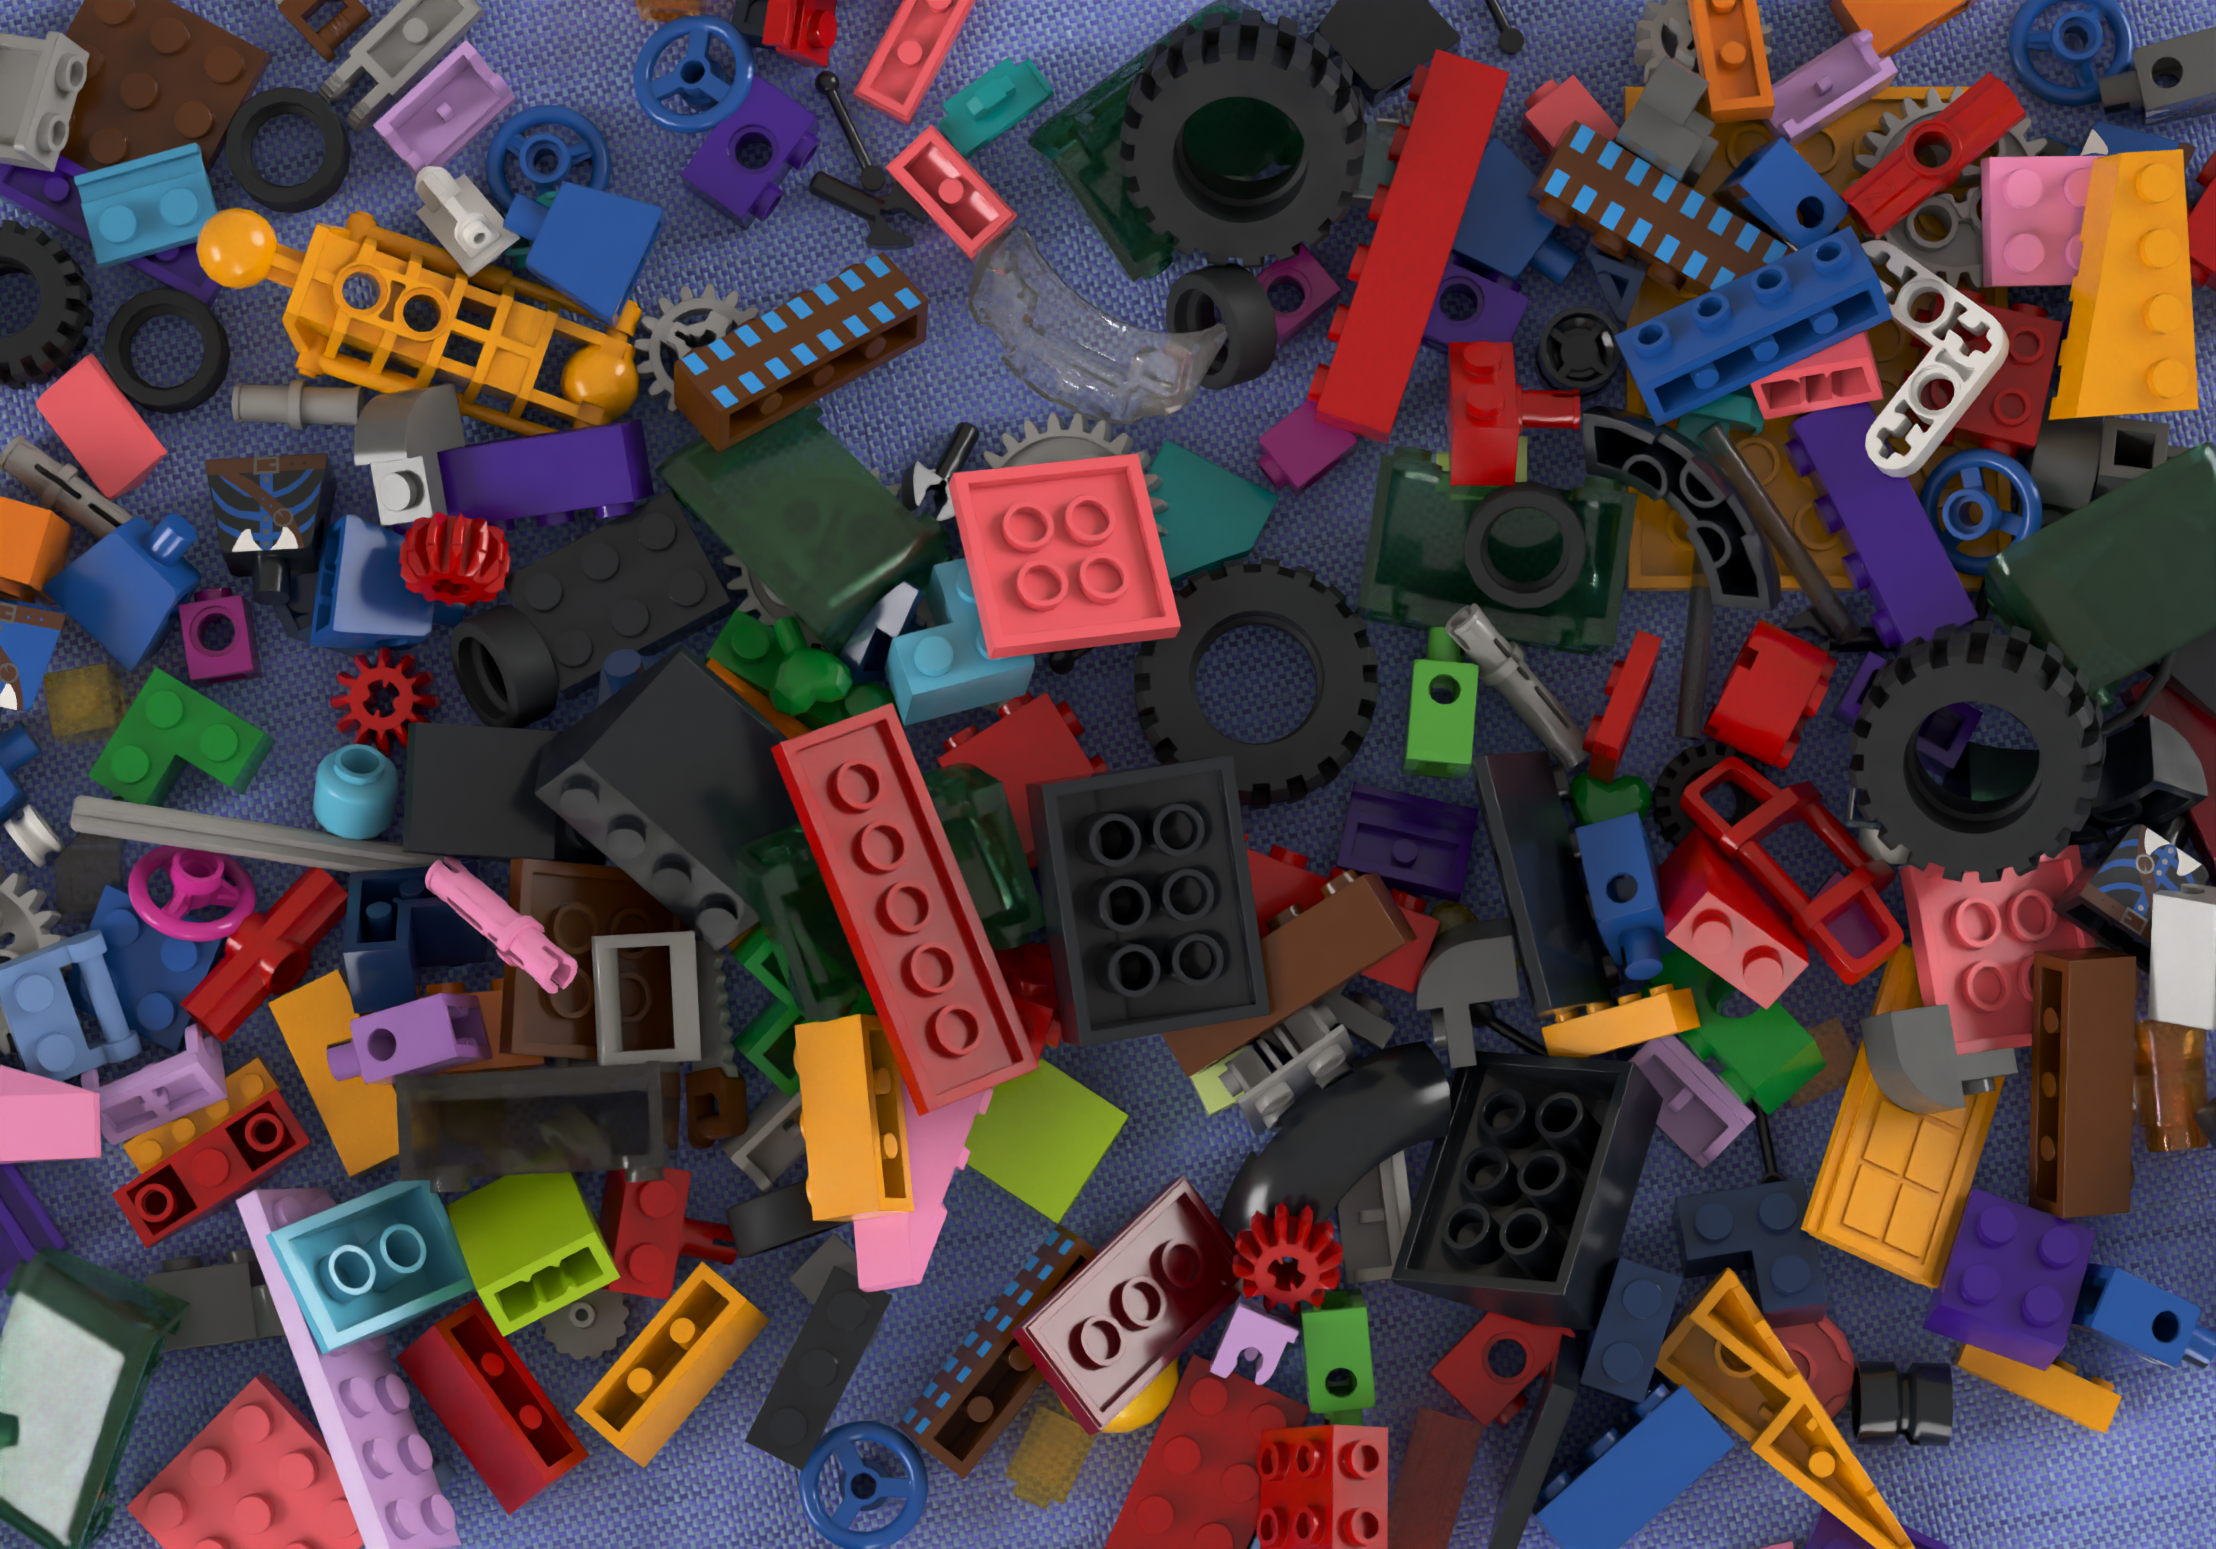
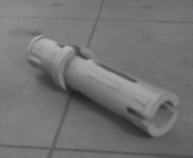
(29, 463)
(1504, 668)

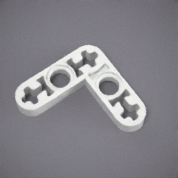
(1944, 361)

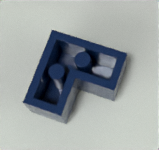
(398, 929)
(1761, 1233)

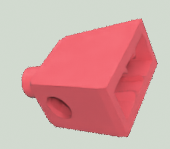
(1822, 381)

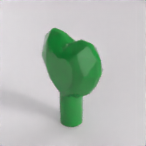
(805, 672)
(1601, 801)

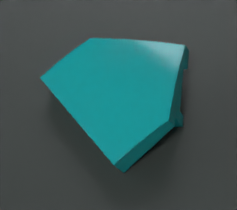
(1209, 514)

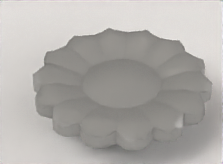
(588, 1324)

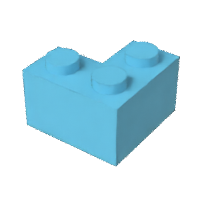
(949, 664)

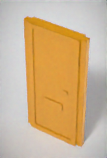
(1894, 1175)

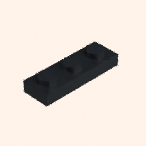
(818, 1369)

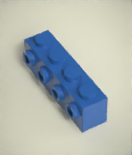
(1754, 326)

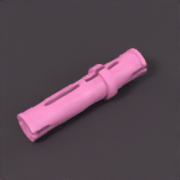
(516, 936)

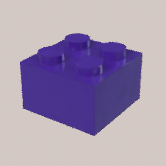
(2011, 1280)

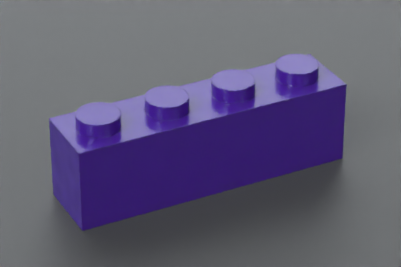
(547, 476)
(1880, 526)

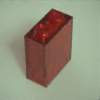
(1430, 1479)

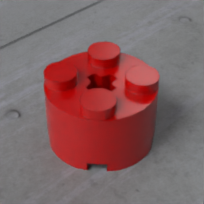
(1770, 695)

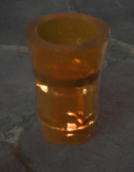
(2170, 1084)

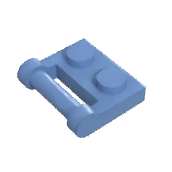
(44, 1016)

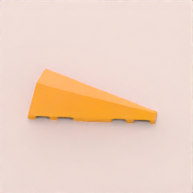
(1749, 1381)

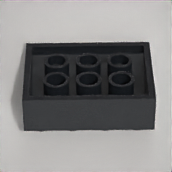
(672, 787)
(1542, 883)
(1147, 900)
(1531, 1187)

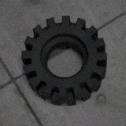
(1680, 773)

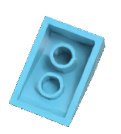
(373, 1264)

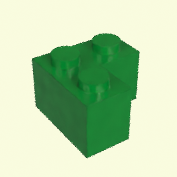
(173, 728)
(771, 1035)

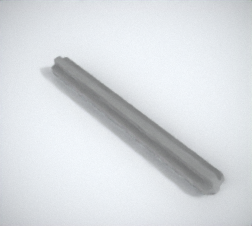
(239, 837)

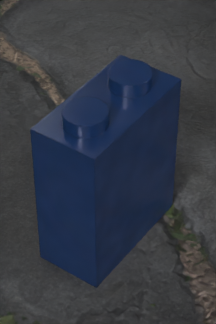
(1629, 1331)

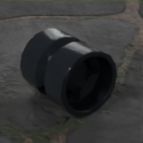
(1578, 352)
(1900, 1403)

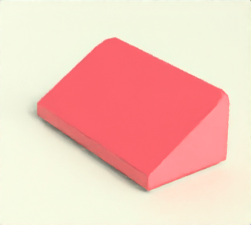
(951, 192)
(101, 428)

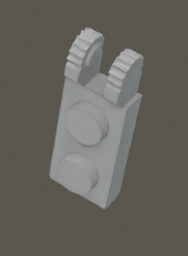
(399, 53)

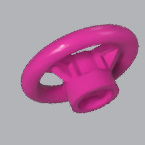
(196, 883)

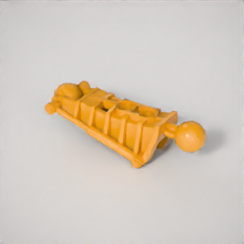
(596, 381)

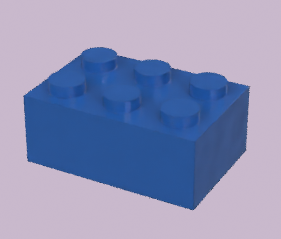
(1631, 1471)

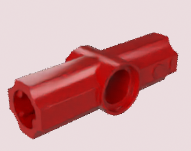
(1962, 128)
(267, 954)

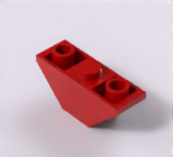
(213, 1170)

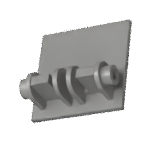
(1324, 1061)

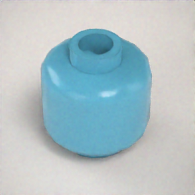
(356, 792)

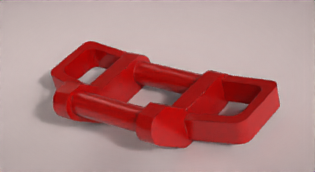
(1810, 917)

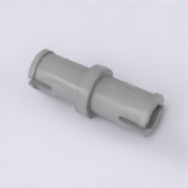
(297, 404)

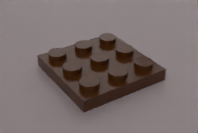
(155, 82)
(572, 906)

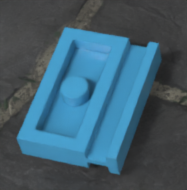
(146, 204)

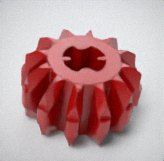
(454, 559)
(364, 698)
(1263, 1264)

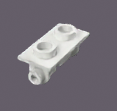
(461, 219)

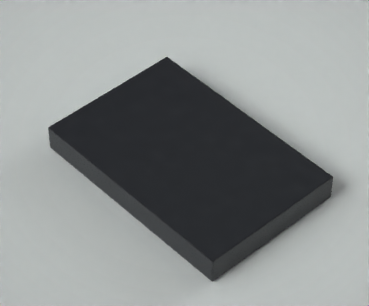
(1538, 1444)

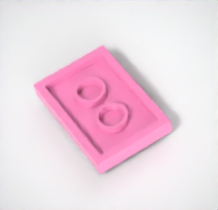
(2033, 219)

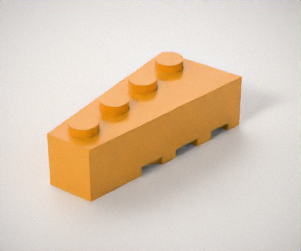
(2132, 294)

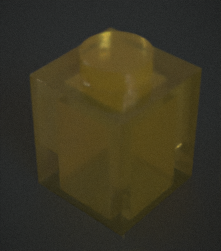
(84, 703)
(1049, 1458)

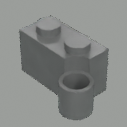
(1667, 128)
(225, 1301)

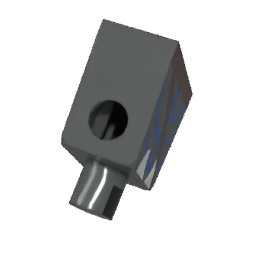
(2187, 59)

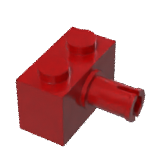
(1491, 409)
(650, 1230)

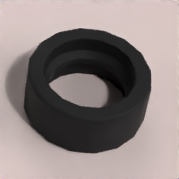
(273, 104)
(139, 311)
(1245, 312)
(1525, 593)
(504, 668)
(775, 1220)

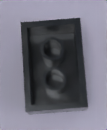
(619, 588)

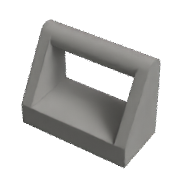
(684, 998)

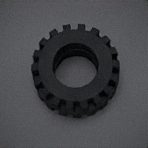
(61, 309)

